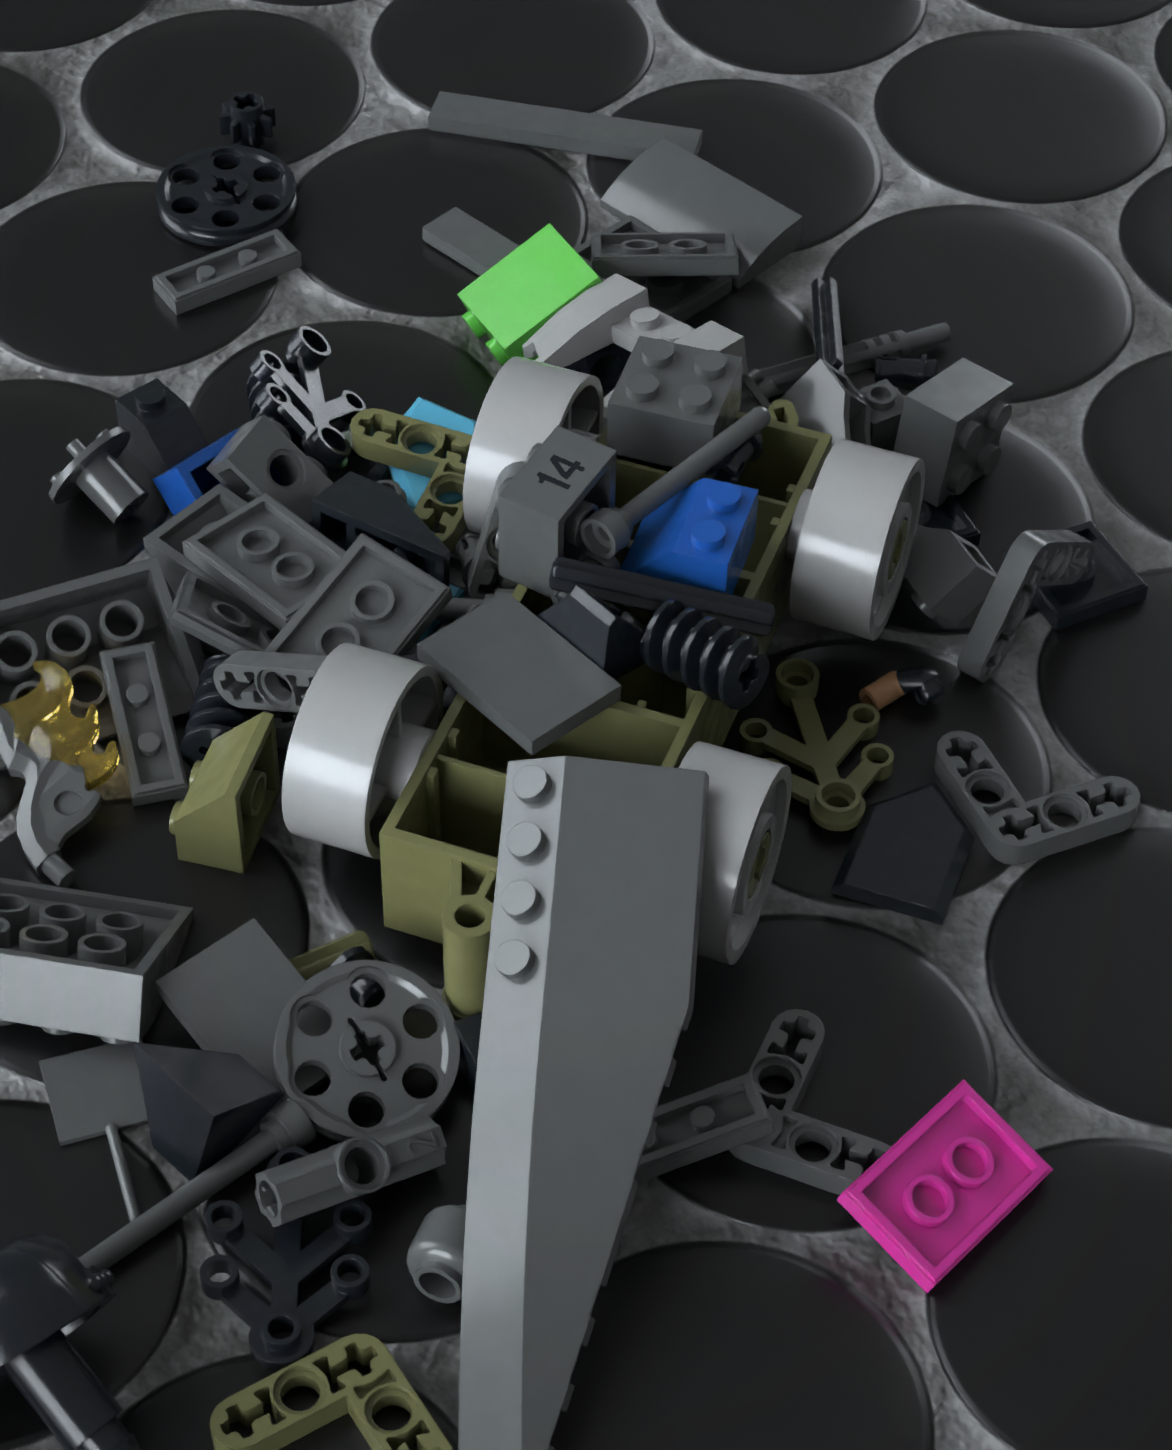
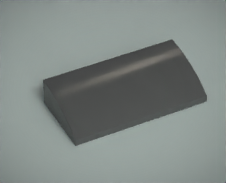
(687, 194)

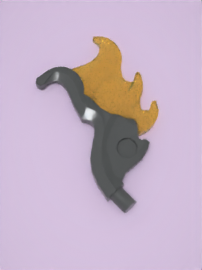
(59, 767)

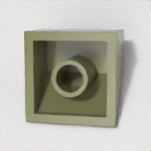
(229, 797)

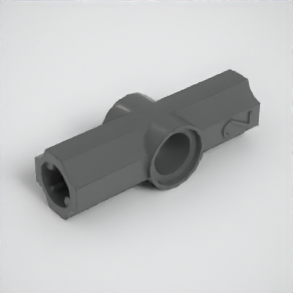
(321, 1178)

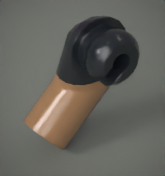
(900, 682)

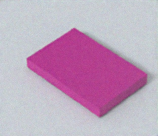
(944, 1185)

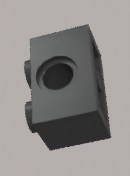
(246, 462)

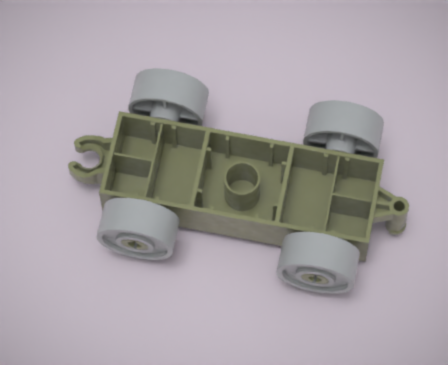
(426, 793)

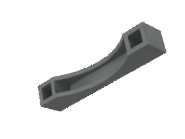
(942, 567)

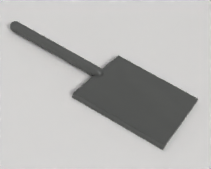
(96, 1096)

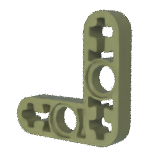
(445, 473)
(356, 1395)

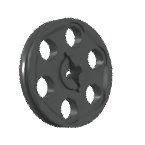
(375, 1025)

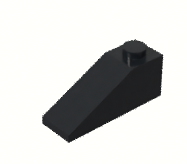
(367, 507)

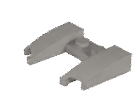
(619, 314)

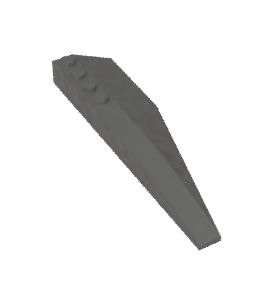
(572, 1057)

